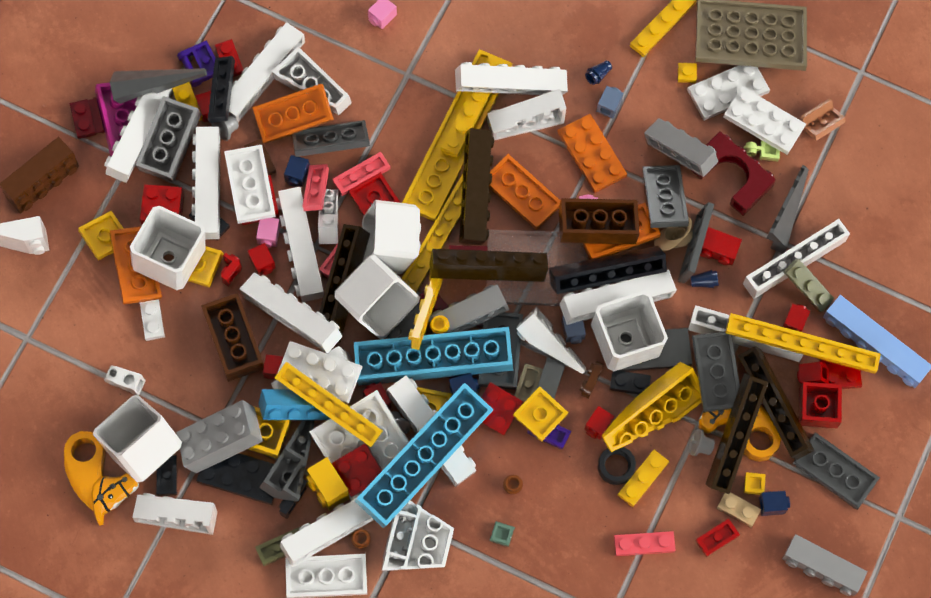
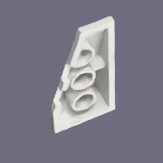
(539, 333)

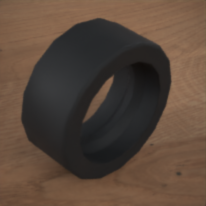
(616, 480)

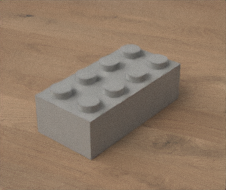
(168, 139)
(219, 436)

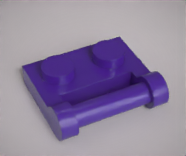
(203, 57)

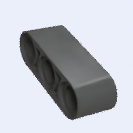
(551, 376)

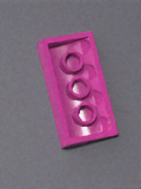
(112, 113)

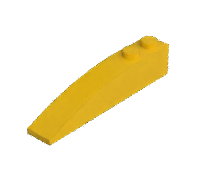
(659, 404)

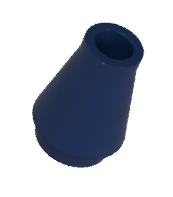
(596, 73)
(706, 279)

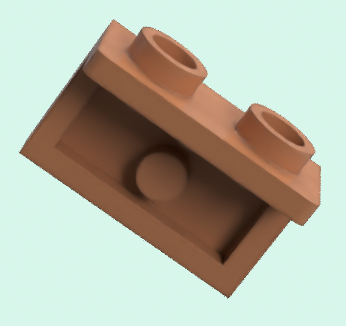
(822, 120)

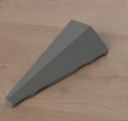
(133, 84)
(784, 222)
(287, 473)

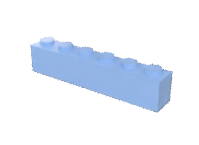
(873, 337)

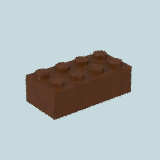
(39, 175)
(598, 221)
(233, 337)

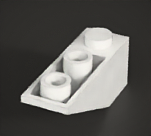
(329, 218)

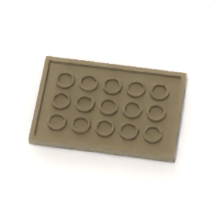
(751, 34)

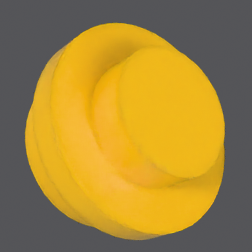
(439, 324)

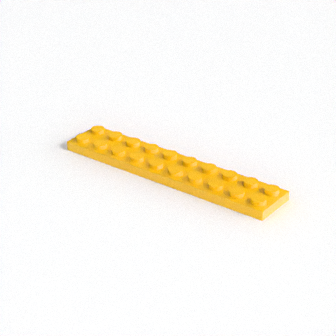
(439, 168)

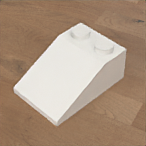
(24, 235)

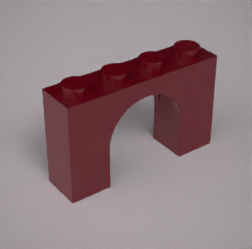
(758, 179)

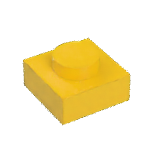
(687, 72)
(754, 483)

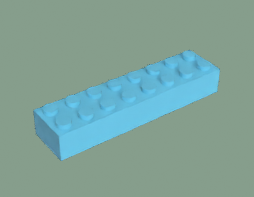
(437, 357)
(423, 455)

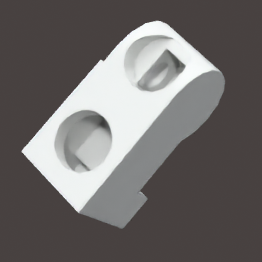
(125, 379)

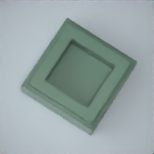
(502, 534)

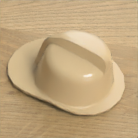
(674, 237)

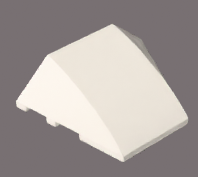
(416, 540)

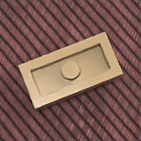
(739, 509)

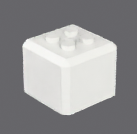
(393, 233)
(163, 235)
(376, 296)
(631, 316)
(137, 438)

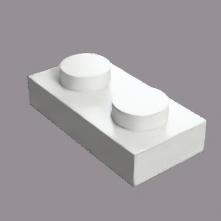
(152, 320)

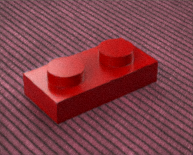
(227, 49)
(717, 537)

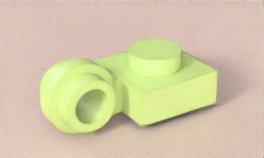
(766, 151)

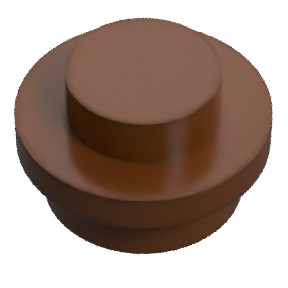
(512, 484)
(360, 538)

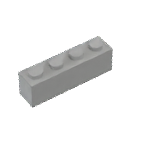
(681, 147)
(474, 309)
(824, 565)

